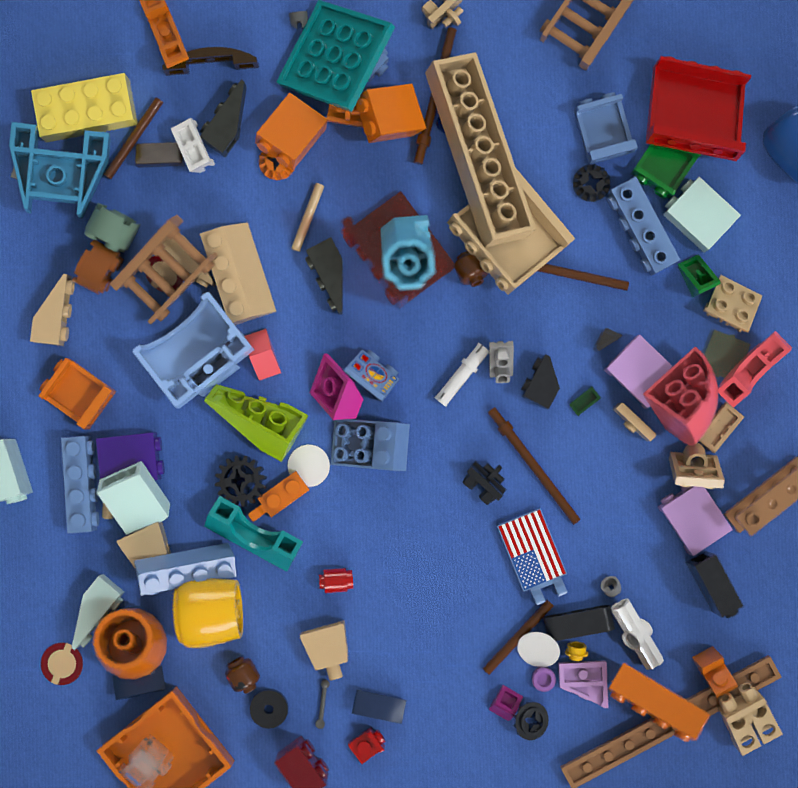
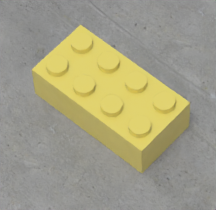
(84, 105)

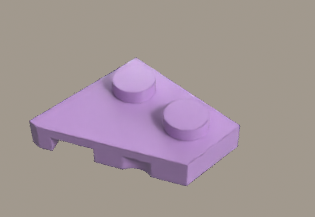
(585, 679)

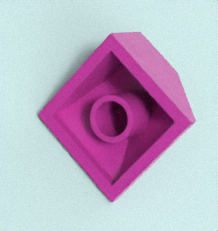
(335, 391)

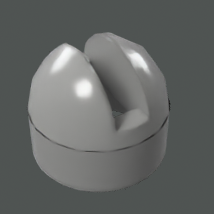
(611, 580)

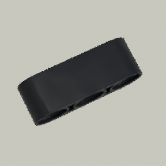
(579, 622)

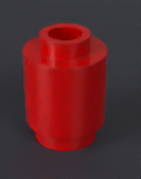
(336, 580)

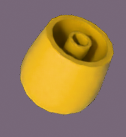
(208, 612)

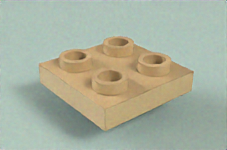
(696, 472)

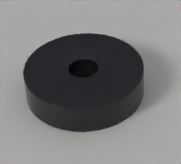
(269, 719)

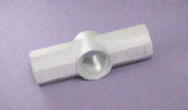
(637, 634)

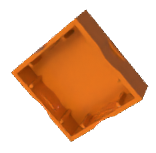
(178, 726)

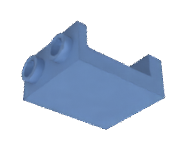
(604, 128)

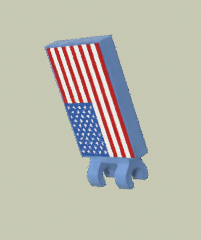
(533, 554)

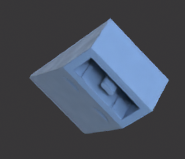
(370, 444)

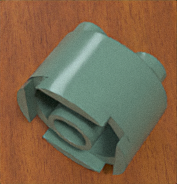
(112, 228)

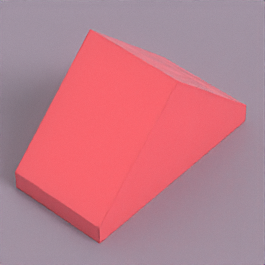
(263, 357)

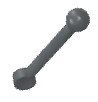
(320, 723)

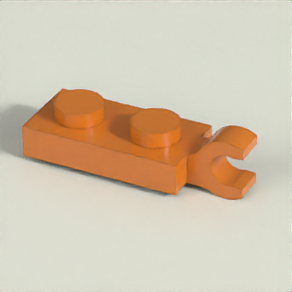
(280, 496)

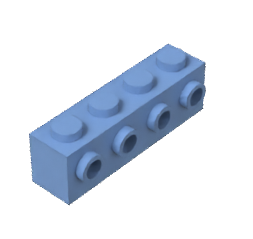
(643, 226)
(79, 484)
(174, 569)

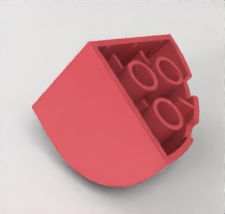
(686, 397)

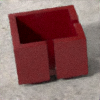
(301, 766)

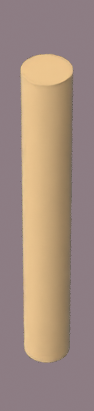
(307, 217)

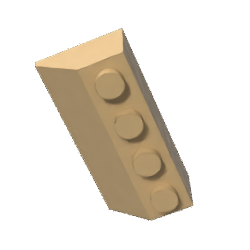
(238, 273)

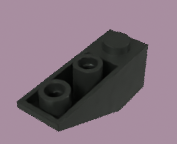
(226, 124)
(329, 266)

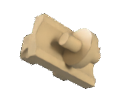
(436, 15)

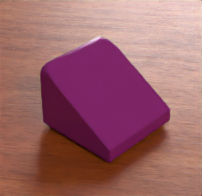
(506, 703)

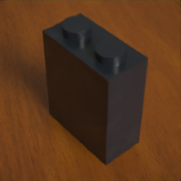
(715, 584)

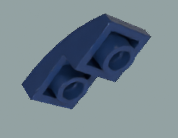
(135, 687)
(379, 706)

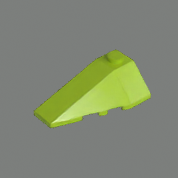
(263, 423)

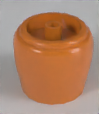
(130, 643)

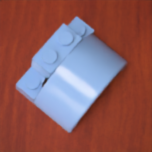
(195, 353)

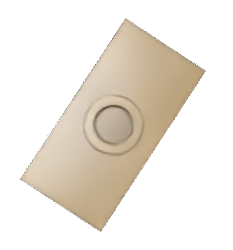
(633, 422)
(722, 425)

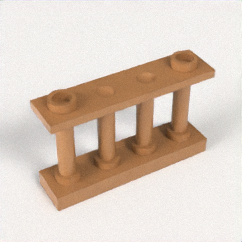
(600, 34)
(157, 248)
(766, 500)

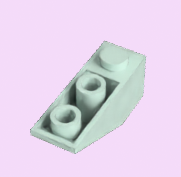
(95, 604)

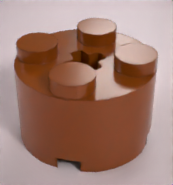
(97, 267)

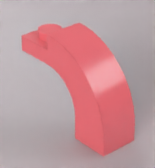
(752, 367)

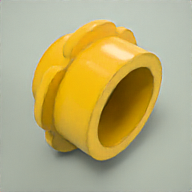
(576, 651)

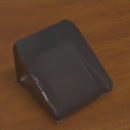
(606, 337)

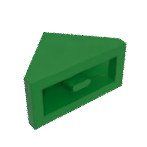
(698, 275)

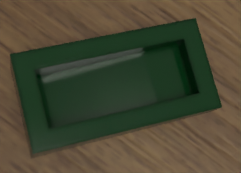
(585, 401)

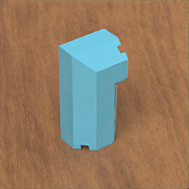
(407, 251)

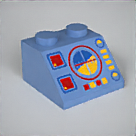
(372, 375)

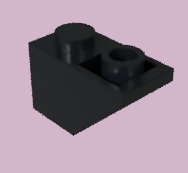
(543, 385)

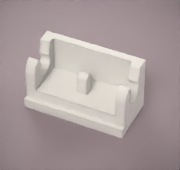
(191, 146)

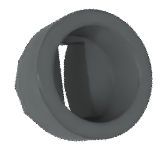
(298, 17)

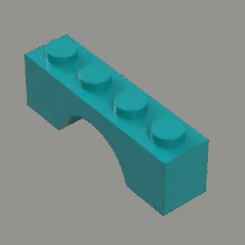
(229, 522)

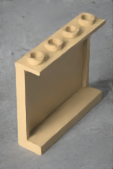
(516, 260)

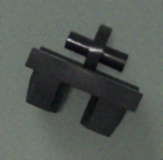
(488, 478)

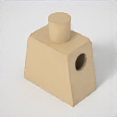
(145, 543)
(327, 648)

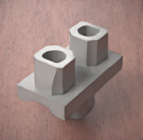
(501, 361)

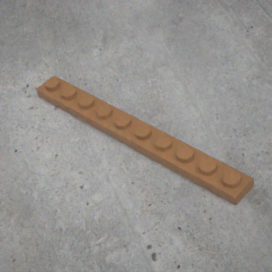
(649, 734)

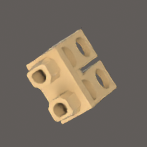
(746, 710)

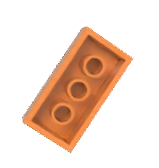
(659, 702)

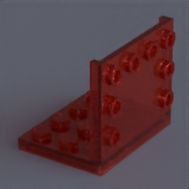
(367, 242)

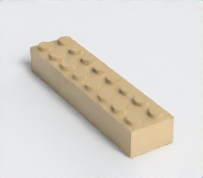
(480, 150)

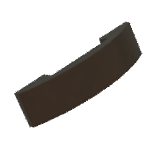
(240, 59)

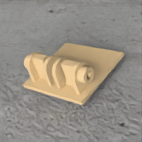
(733, 304)

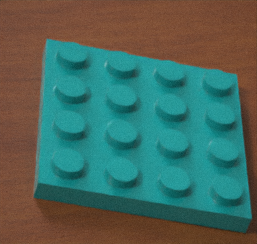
(335, 55)

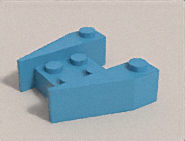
(58, 174)

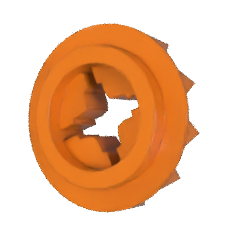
(267, 168)

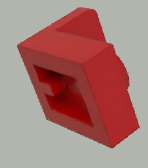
(367, 744)

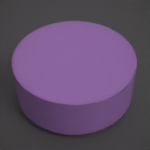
(543, 679)

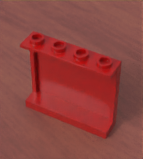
(697, 108)

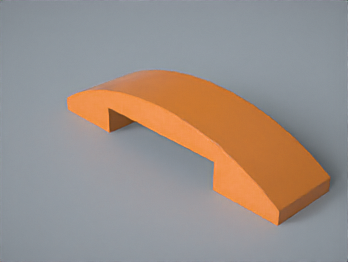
(165, 32)

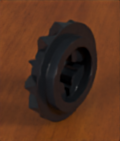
(587, 192)
(533, 730)

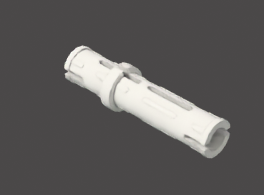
(462, 374)

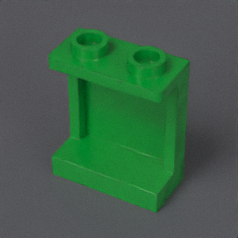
(664, 169)

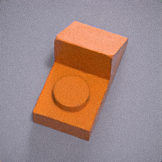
(715, 672)

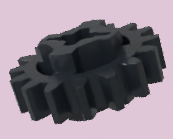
(239, 471)

